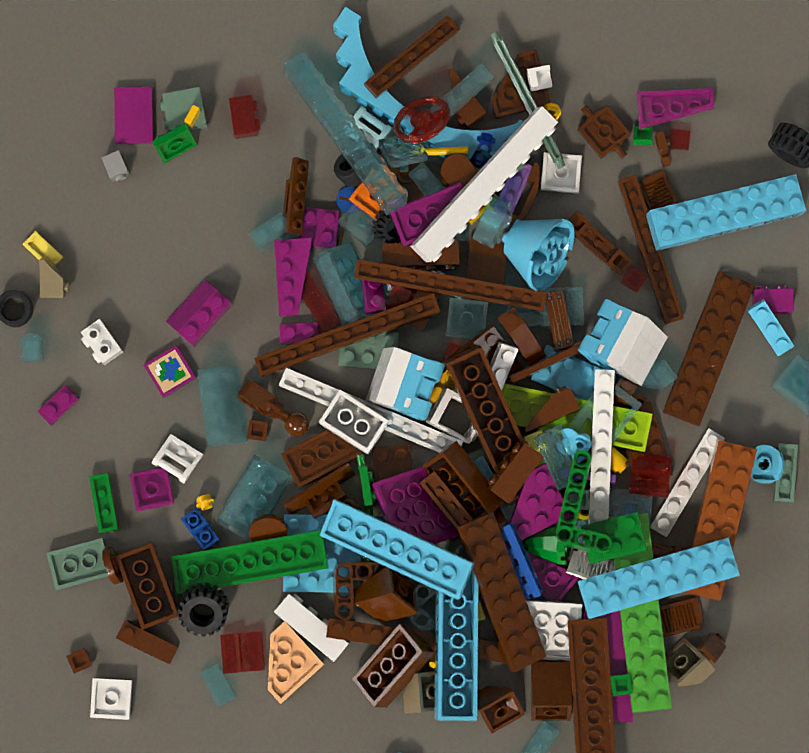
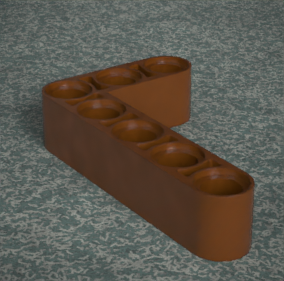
(347, 581)

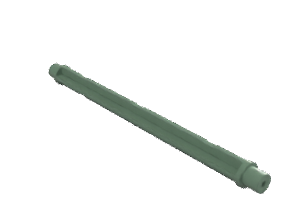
(525, 94)

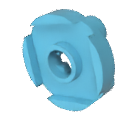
(775, 468)

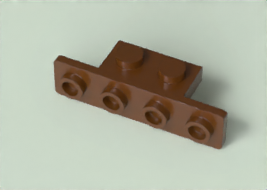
(295, 196)
(322, 493)

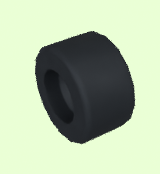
(346, 173)

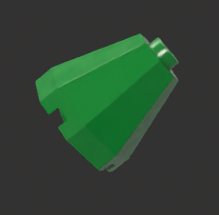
(546, 546)

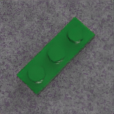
(103, 503)

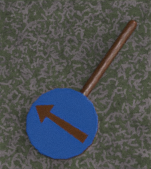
(344, 205)

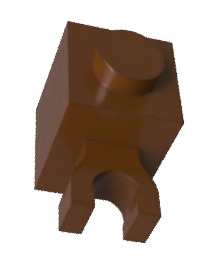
(630, 388)

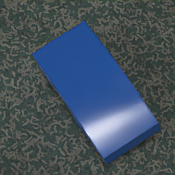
(200, 529)

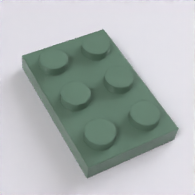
(367, 352)
(77, 564)

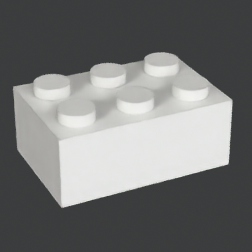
(354, 422)

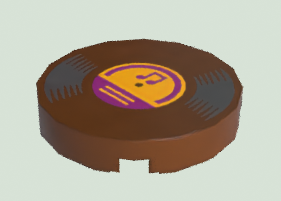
(110, 562)

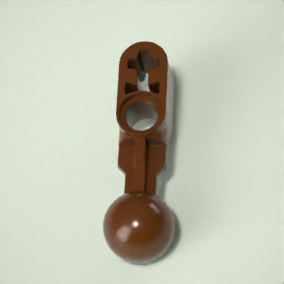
(267, 404)

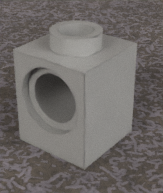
(115, 166)

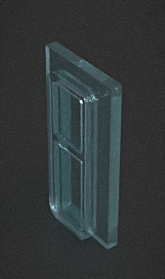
(557, 455)

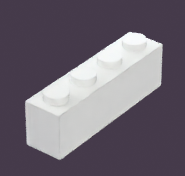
(310, 626)

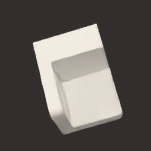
(539, 78)

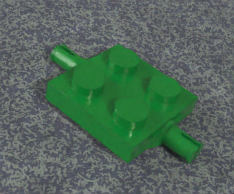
(366, 480)

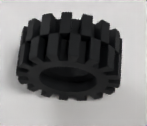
(381, 229)

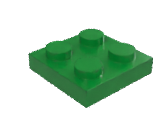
(174, 143)

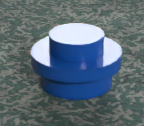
(479, 160)

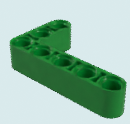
(574, 507)

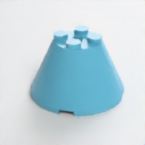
(539, 249)

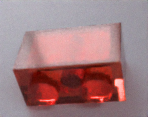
(243, 116)

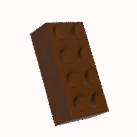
(148, 586)

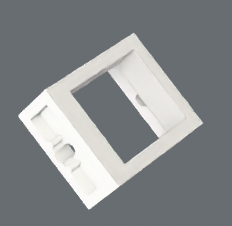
(437, 411)

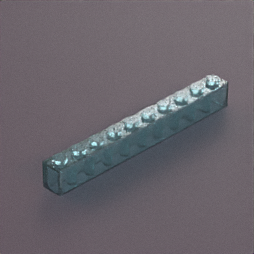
(345, 133)

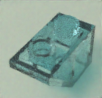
(659, 376)

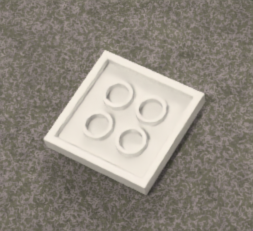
(551, 625)

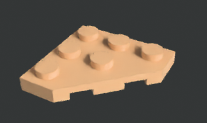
(289, 662)

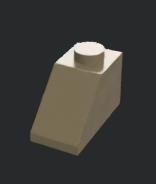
(52, 280)

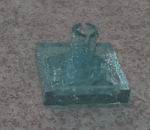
(401, 154)

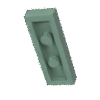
(785, 486)

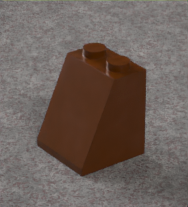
(386, 596)
(551, 691)

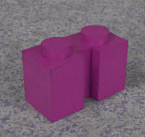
(779, 299)

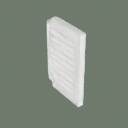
(580, 568)

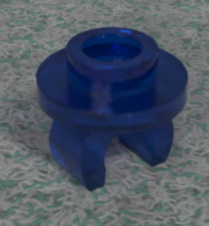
(485, 139)

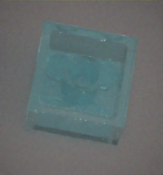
(493, 222)
(465, 317)

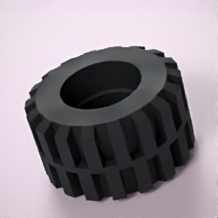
(791, 144)
(203, 623)

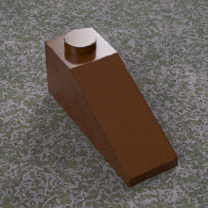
(472, 111)
(521, 336)
(557, 407)
(146, 642)
(711, 647)

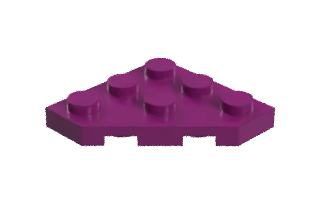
(537, 503)

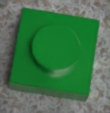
(643, 136)
(621, 684)

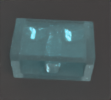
(268, 232)

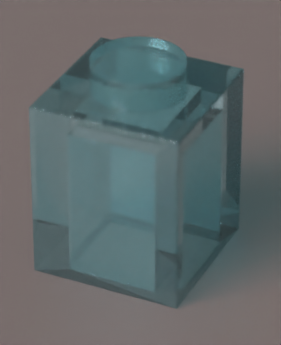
(32, 348)

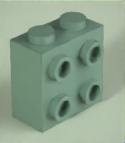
(177, 106)

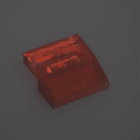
(650, 475)
(242, 652)

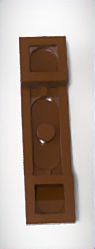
(533, 179)
(599, 245)

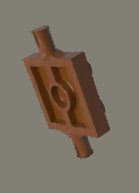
(604, 132)

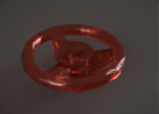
(424, 123)

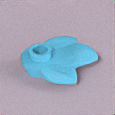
(578, 441)

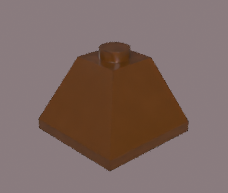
(498, 707)

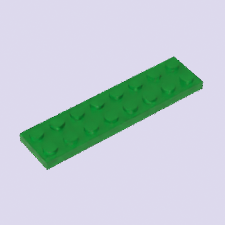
(251, 561)

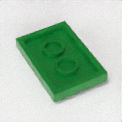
(625, 535)

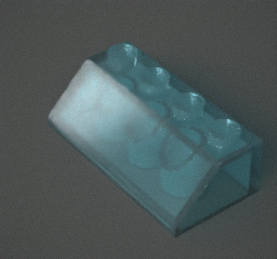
(337, 272)
(221, 407)
(253, 496)

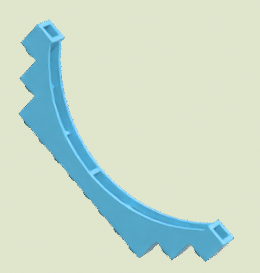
(359, 71)

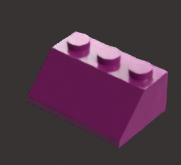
(199, 313)

